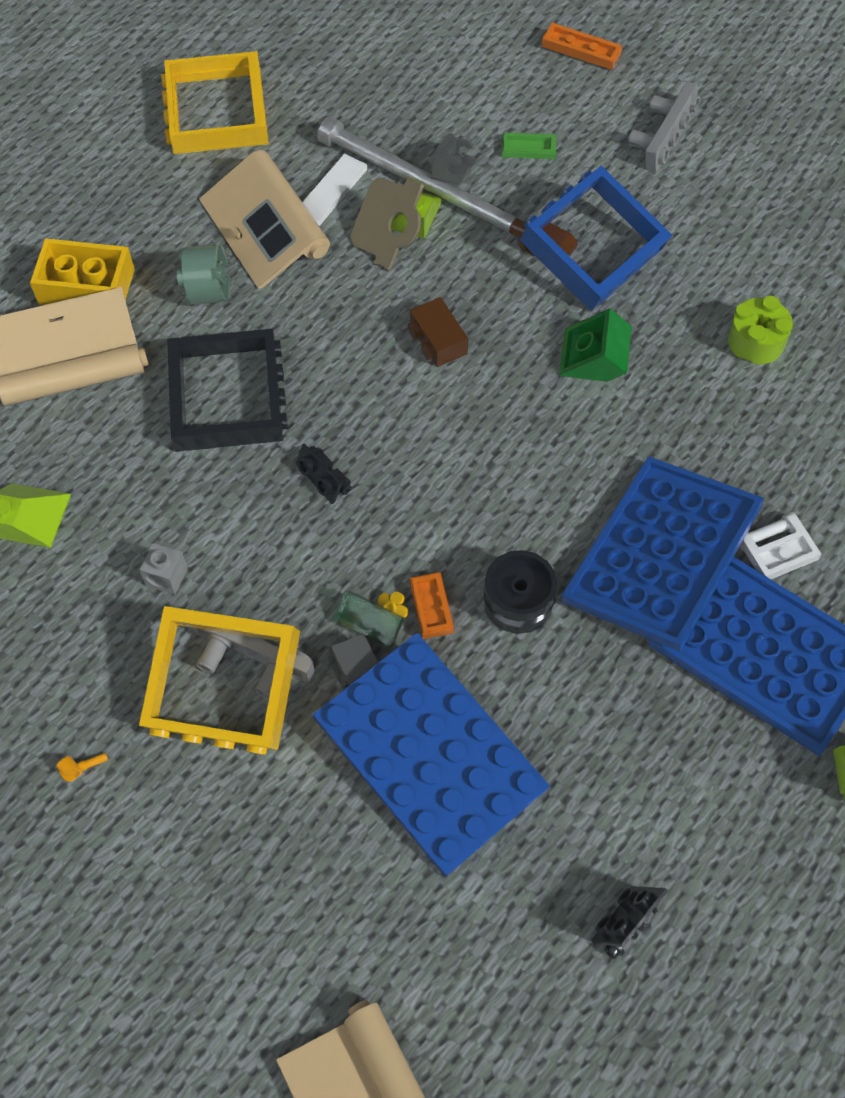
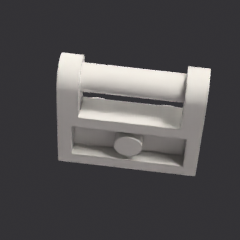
(783, 554)

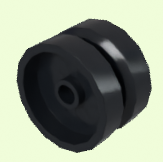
(519, 591)

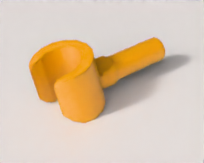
(71, 770)

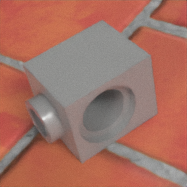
(163, 569)

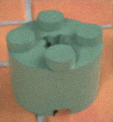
(204, 274)

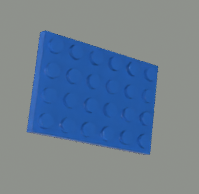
(663, 552)
(770, 656)
(431, 753)

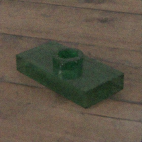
(369, 619)

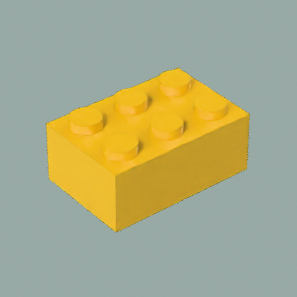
(79, 269)

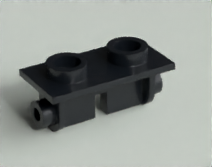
(316, 467)

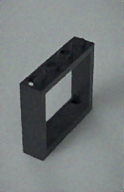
(225, 434)

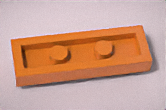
(581, 46)

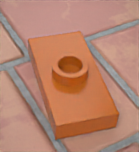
(431, 605)

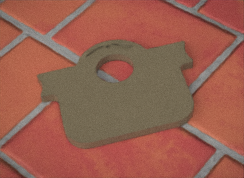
(380, 206)

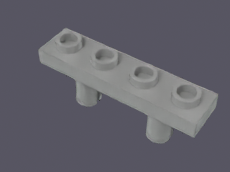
(677, 118)
(260, 650)

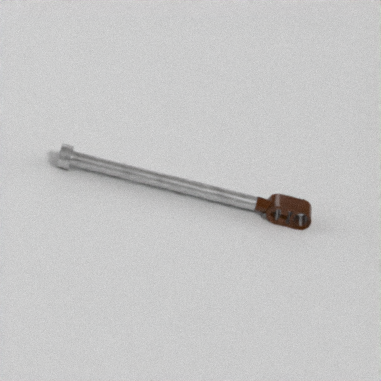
(332, 132)

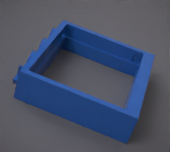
(565, 267)

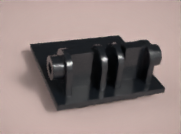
(634, 911)

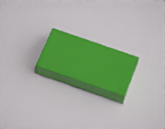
(529, 145)

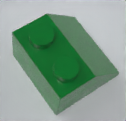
(596, 348)

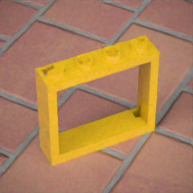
(208, 69)
(173, 617)

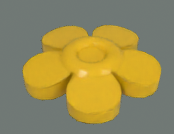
(393, 603)

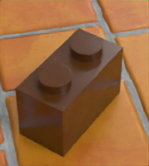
(438, 332)

